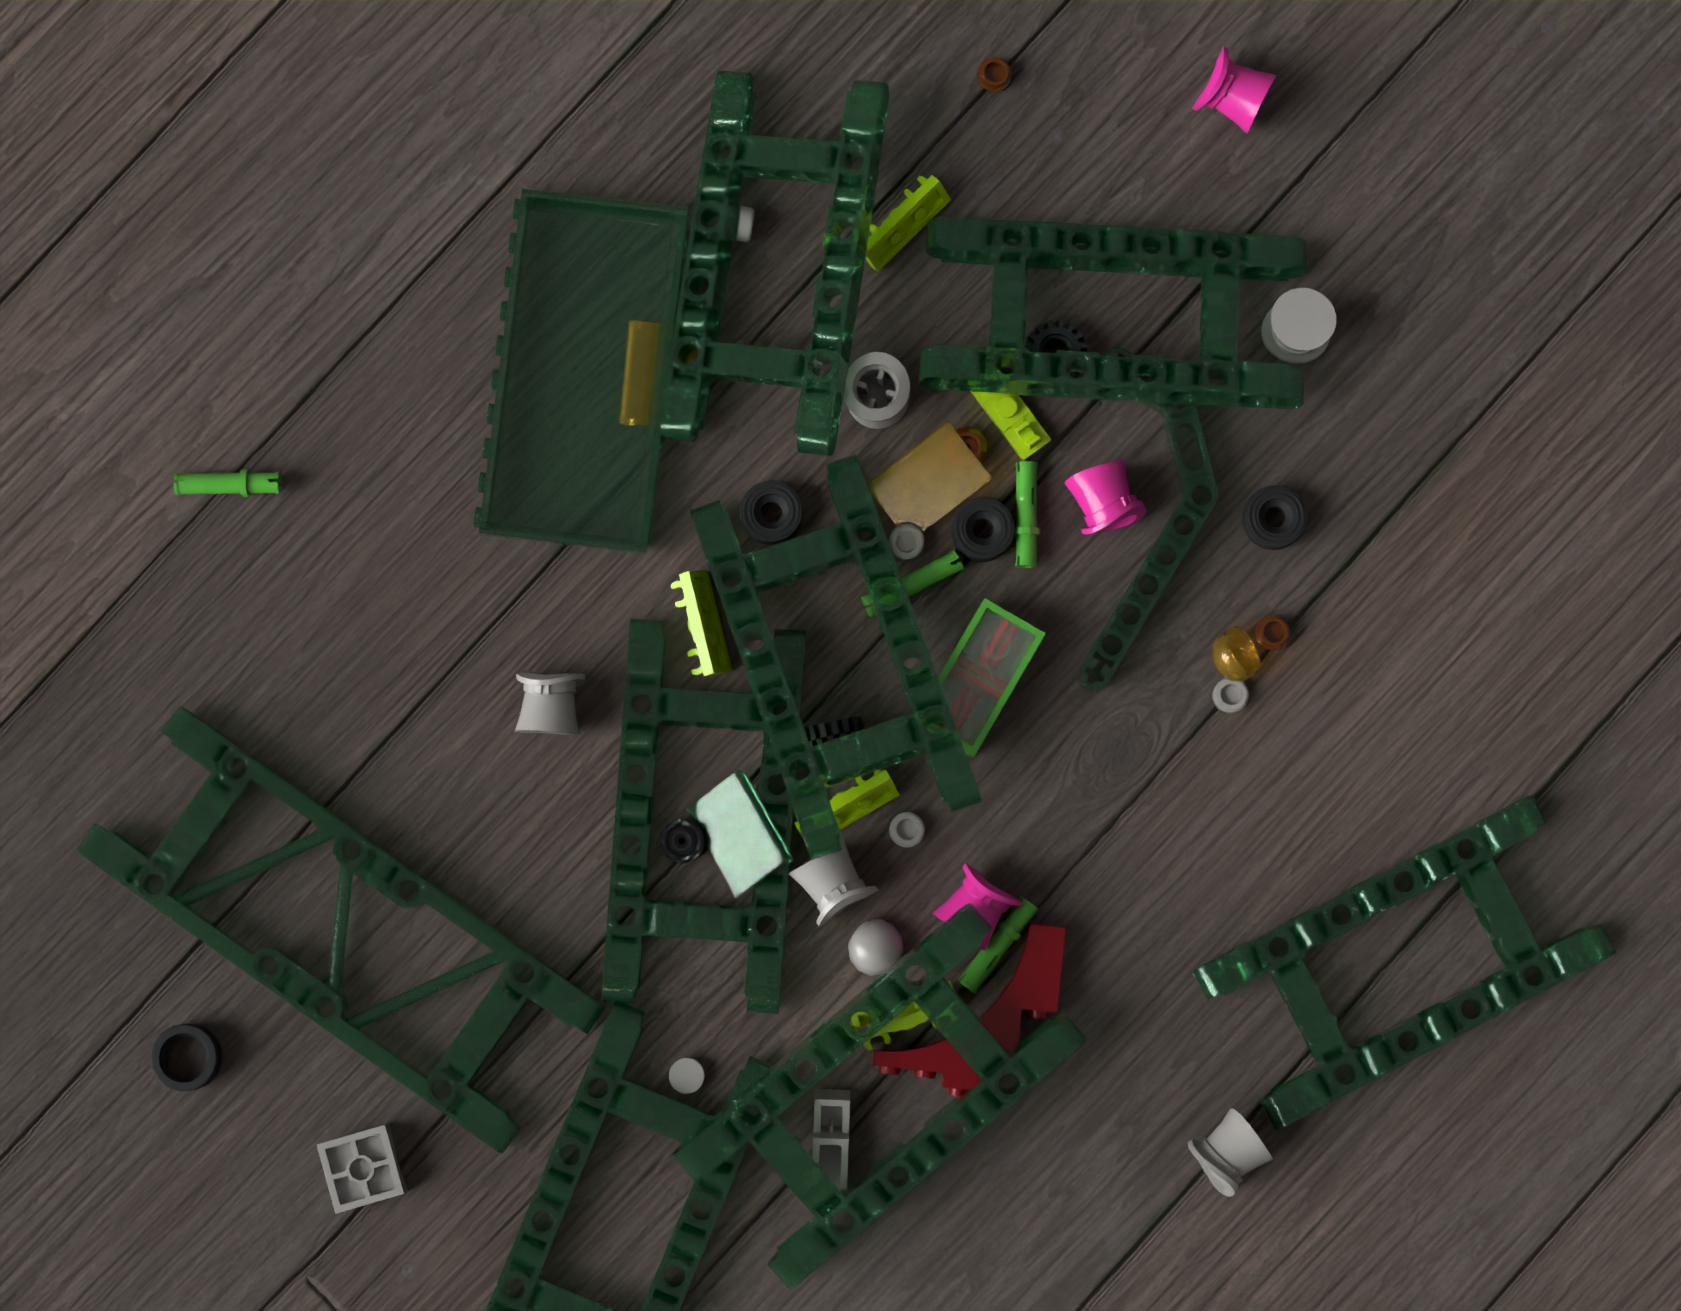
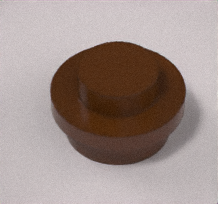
(994, 74)
(1272, 632)

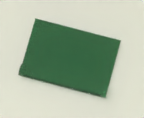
(739, 833)

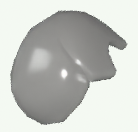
(875, 947)

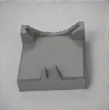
(361, 1168)

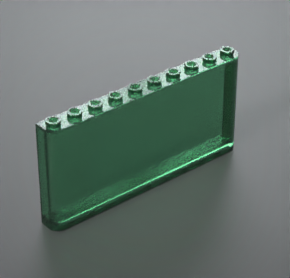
(556, 443)

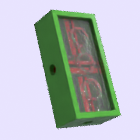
(985, 671)

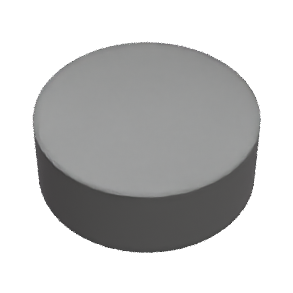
(745, 224)
(906, 541)
(1230, 695)
(906, 829)
(686, 1075)

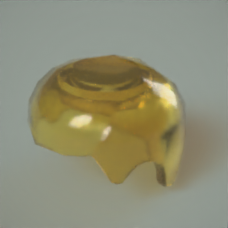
(1235, 655)

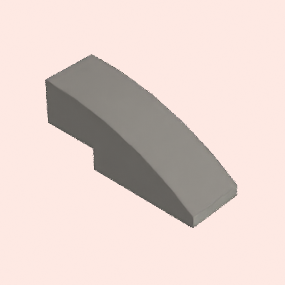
(832, 1133)

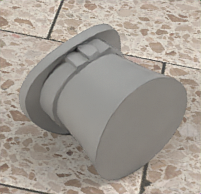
(1299, 325)
(877, 390)
(549, 703)
(832, 883)
(1230, 1153)

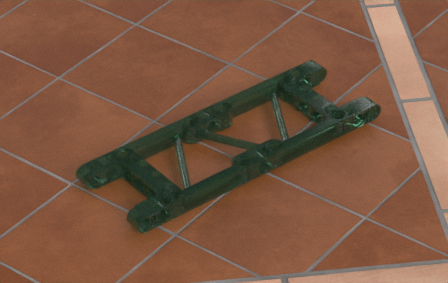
(301, 989)

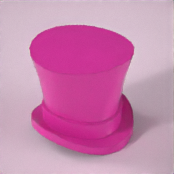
(1235, 91)
(1105, 497)
(985, 898)

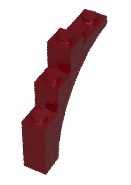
(1031, 988)

